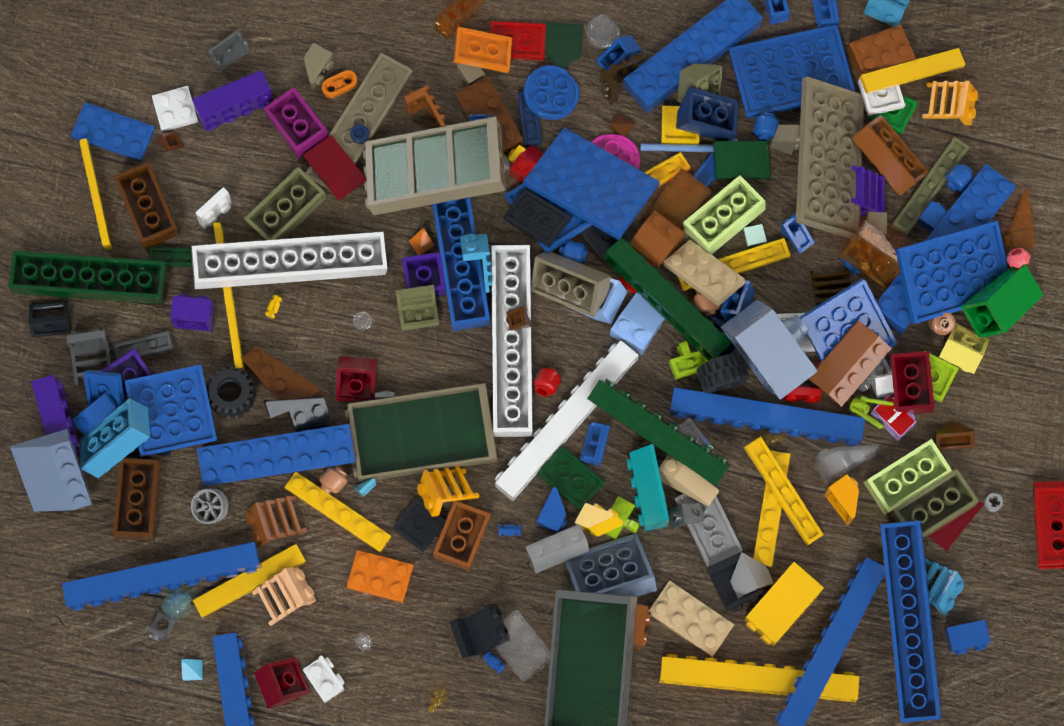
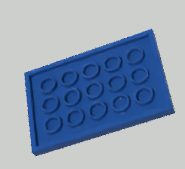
(773, 69)
(591, 183)
(950, 269)

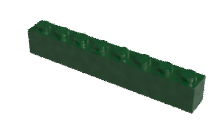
(666, 300)
(659, 432)

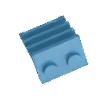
(887, 10)
(475, 248)
(945, 588)

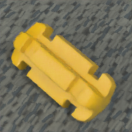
(273, 306)

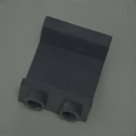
(720, 575)
(480, 631)

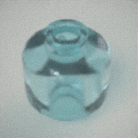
(176, 604)

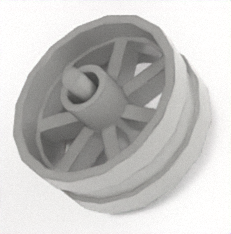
(209, 506)

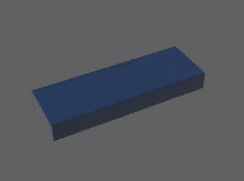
(529, 124)

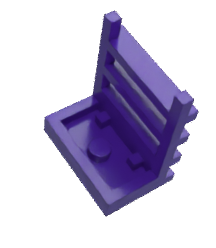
(869, 191)

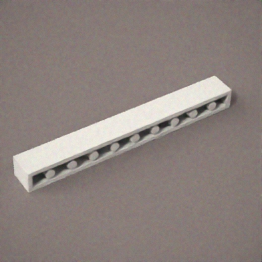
(563, 423)

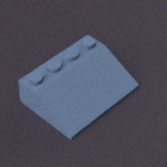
(52, 473)
(613, 568)

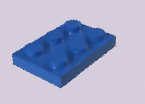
(100, 382)

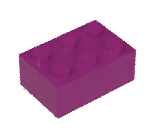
(295, 122)

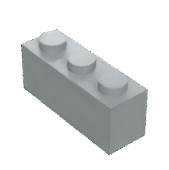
(557, 548)

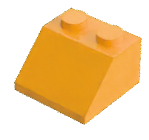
(844, 498)

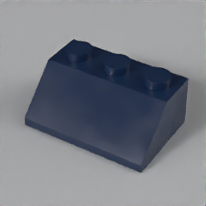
(708, 115)

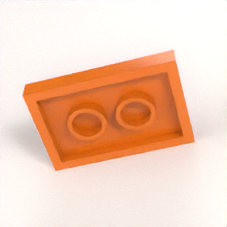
(482, 49)
(380, 576)

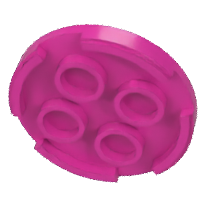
(620, 147)

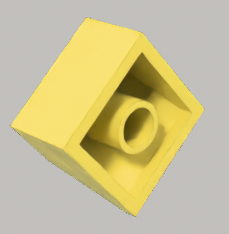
(964, 348)

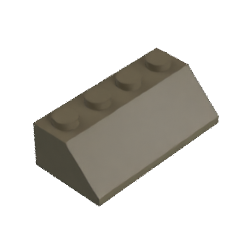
(569, 283)

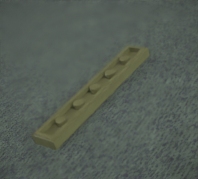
(930, 186)

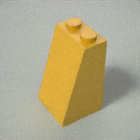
(783, 604)

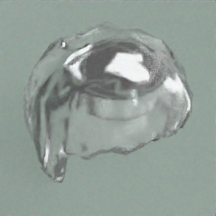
(602, 31)

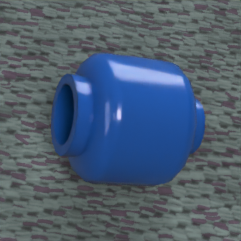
(765, 126)
(959, 178)
(574, 251)

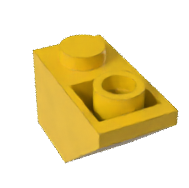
(596, 520)

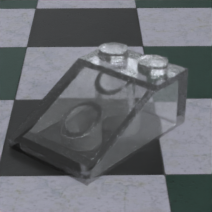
(840, 460)

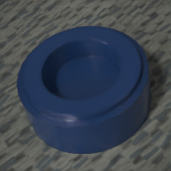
(359, 134)

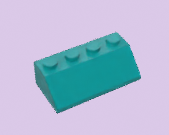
(648, 488)

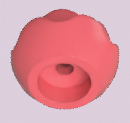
(1018, 257)

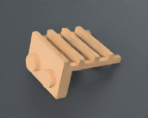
(293, 587)

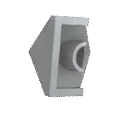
(749, 576)

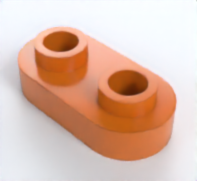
(339, 84)

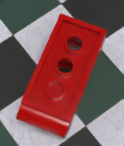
(1049, 511)

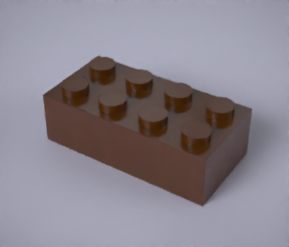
(484, 99)
(146, 205)
(137, 499)

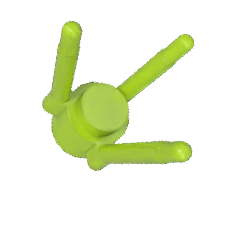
(861, 408)

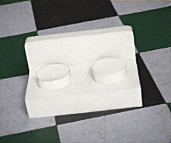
(323, 678)

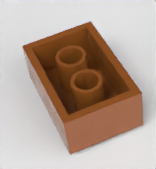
(880, 51)
(462, 536)

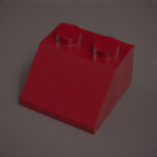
(356, 379)
(281, 682)

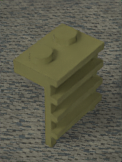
(417, 307)

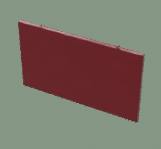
(334, 167)
(949, 533)

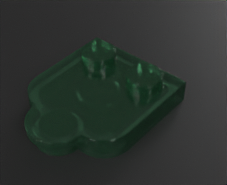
(563, 43)

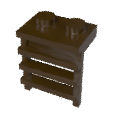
(609, 77)
(823, 295)

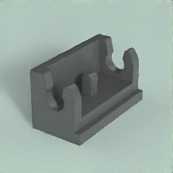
(228, 51)

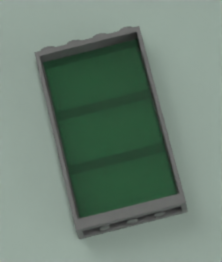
(590, 659)

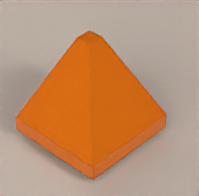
(421, 242)

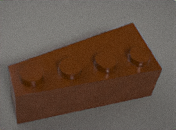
(277, 377)

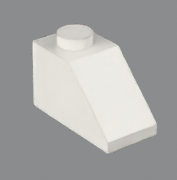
(882, 380)

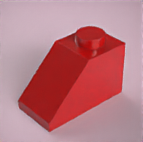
(525, 163)

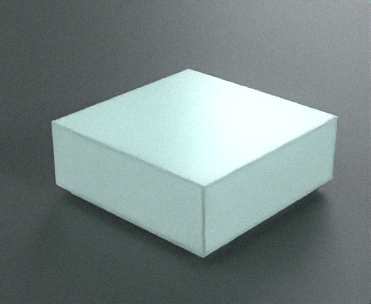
(754, 235)

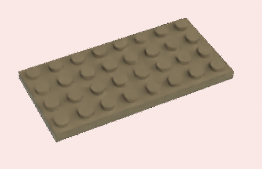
(826, 155)

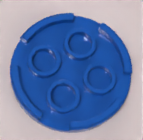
(551, 92)

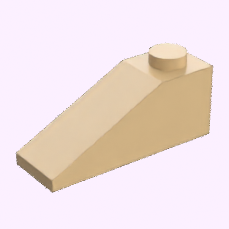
(686, 481)

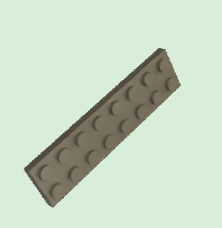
(368, 106)

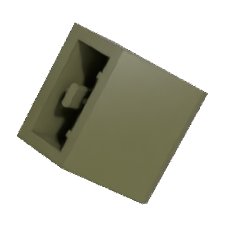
(701, 77)

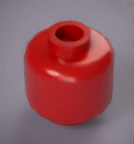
(546, 382)

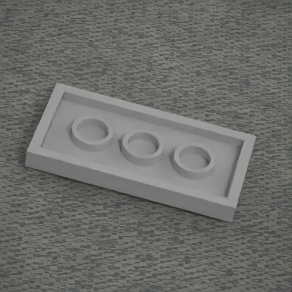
(715, 535)

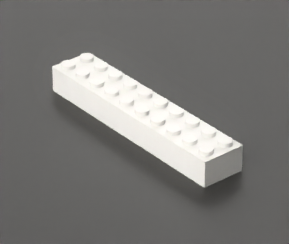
(289, 260)
(511, 348)

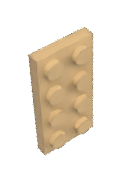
(704, 272)
(690, 619)

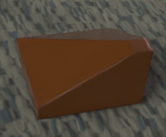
(621, 125)
(169, 141)
(518, 319)

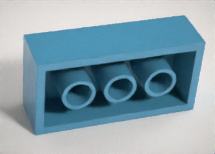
(114, 438)

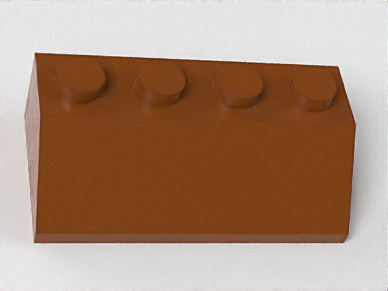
(890, 155)
(849, 363)

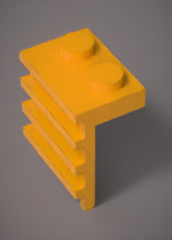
(962, 101)
(435, 491)

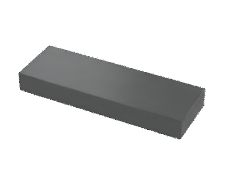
(146, 345)

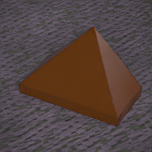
(954, 437)

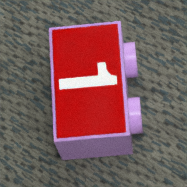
(894, 422)

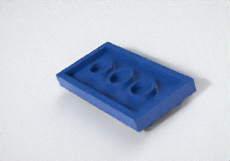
(113, 132)

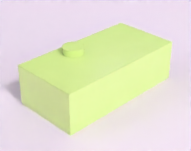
(724, 215)
(908, 477)

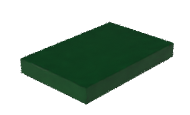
(741, 158)
(571, 478)

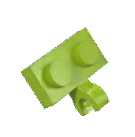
(687, 363)
(624, 510)

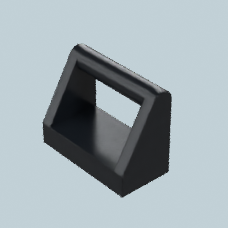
(49, 325)

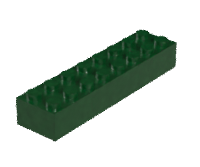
(88, 277)

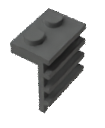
(85, 344)

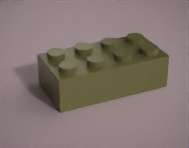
(285, 207)
(937, 504)

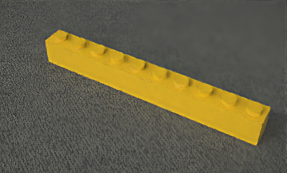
(750, 677)

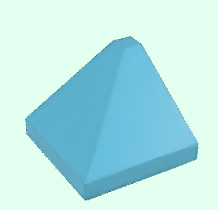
(364, 487)
(192, 669)

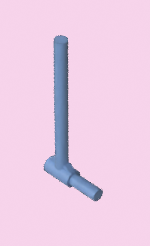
(678, 147)

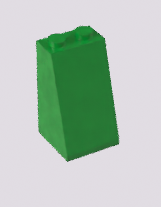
(1002, 302)

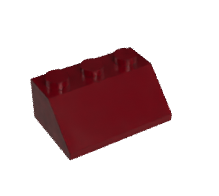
(912, 382)

